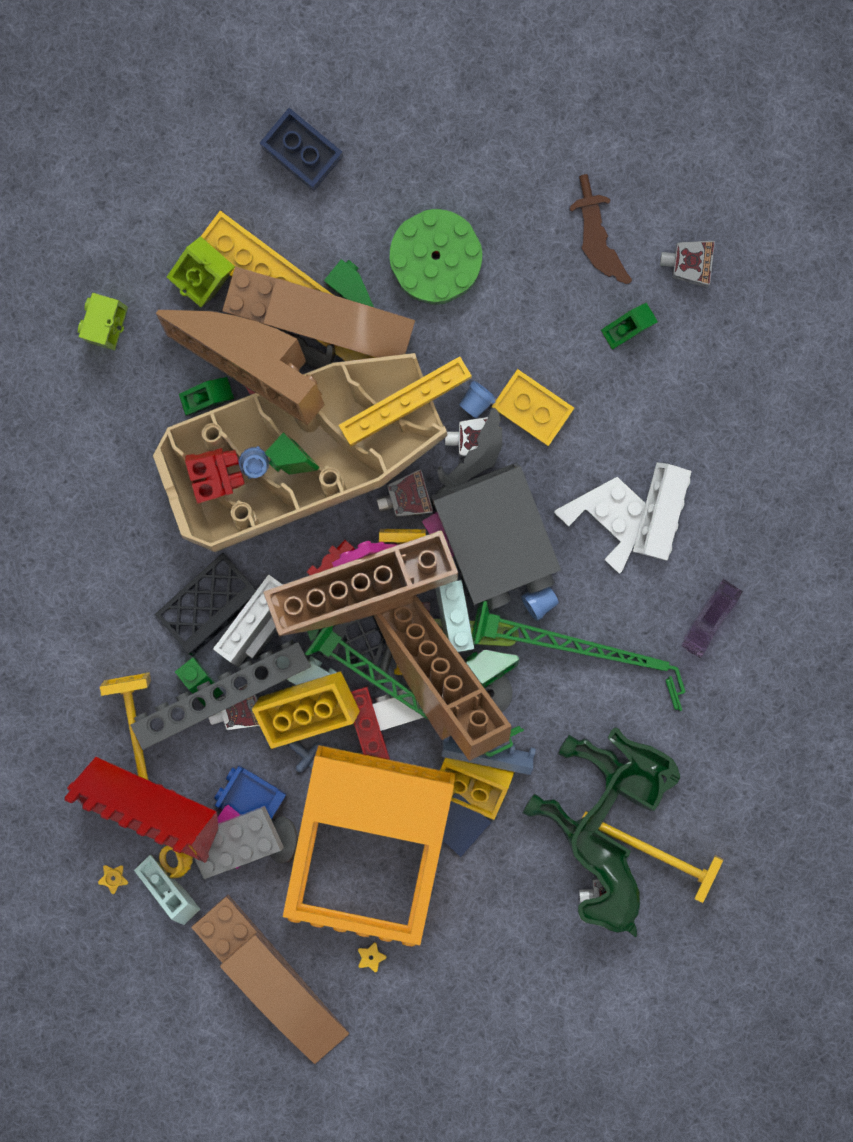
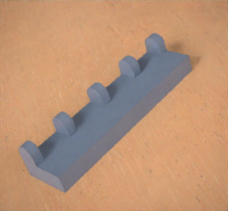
(507, 759)

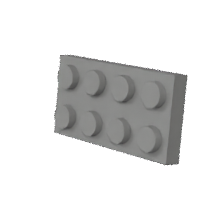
(241, 842)

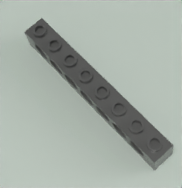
(143, 723)

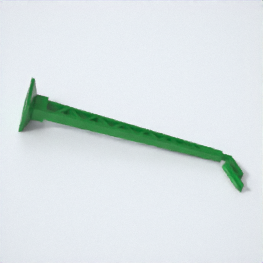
(487, 624)
(328, 640)

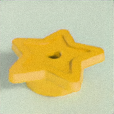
(119, 879)
(377, 957)

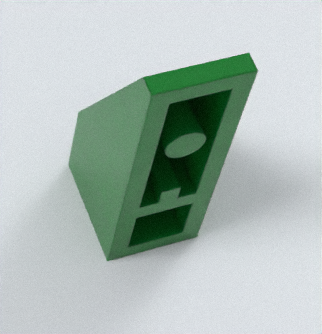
(348, 283)

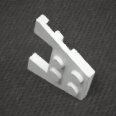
(616, 510)

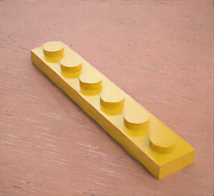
(405, 401)

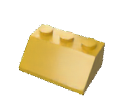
(479, 784)

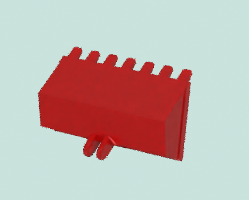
(145, 808)

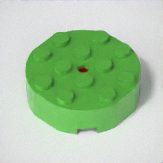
(431, 234)

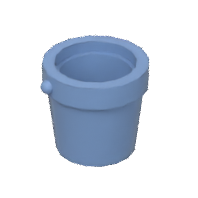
(477, 399)
(253, 462)
(539, 602)

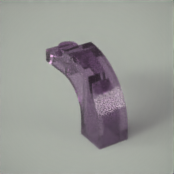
(710, 618)

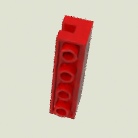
(367, 726)

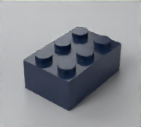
(301, 149)

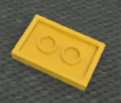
(532, 407)

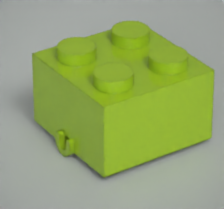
(200, 271)
(101, 321)

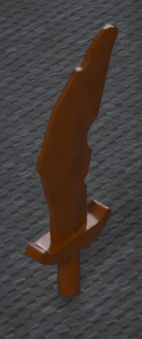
(595, 235)

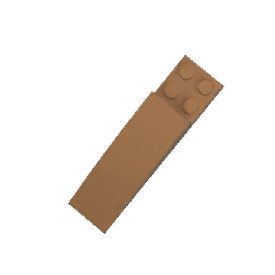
(317, 314)
(251, 354)
(362, 586)
(442, 681)
(269, 980)

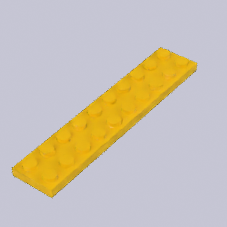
(252, 254)

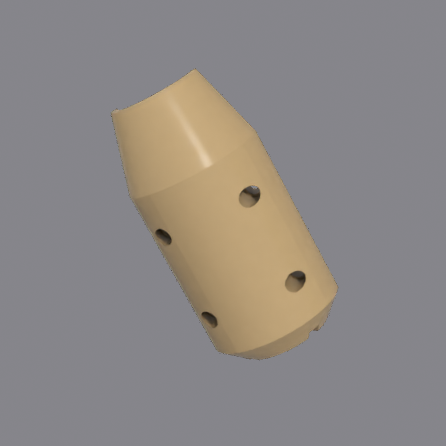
(281, 497)

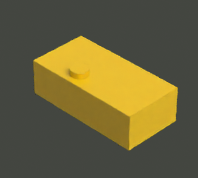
(306, 710)

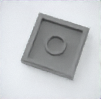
(262, 640)

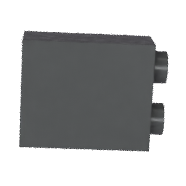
(497, 535)

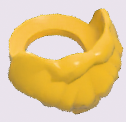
(183, 866)

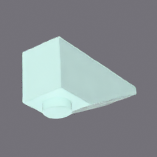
(167, 891)

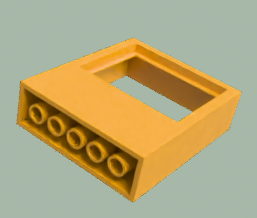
(380, 800)

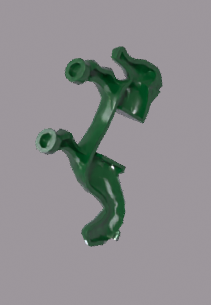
(638, 782)

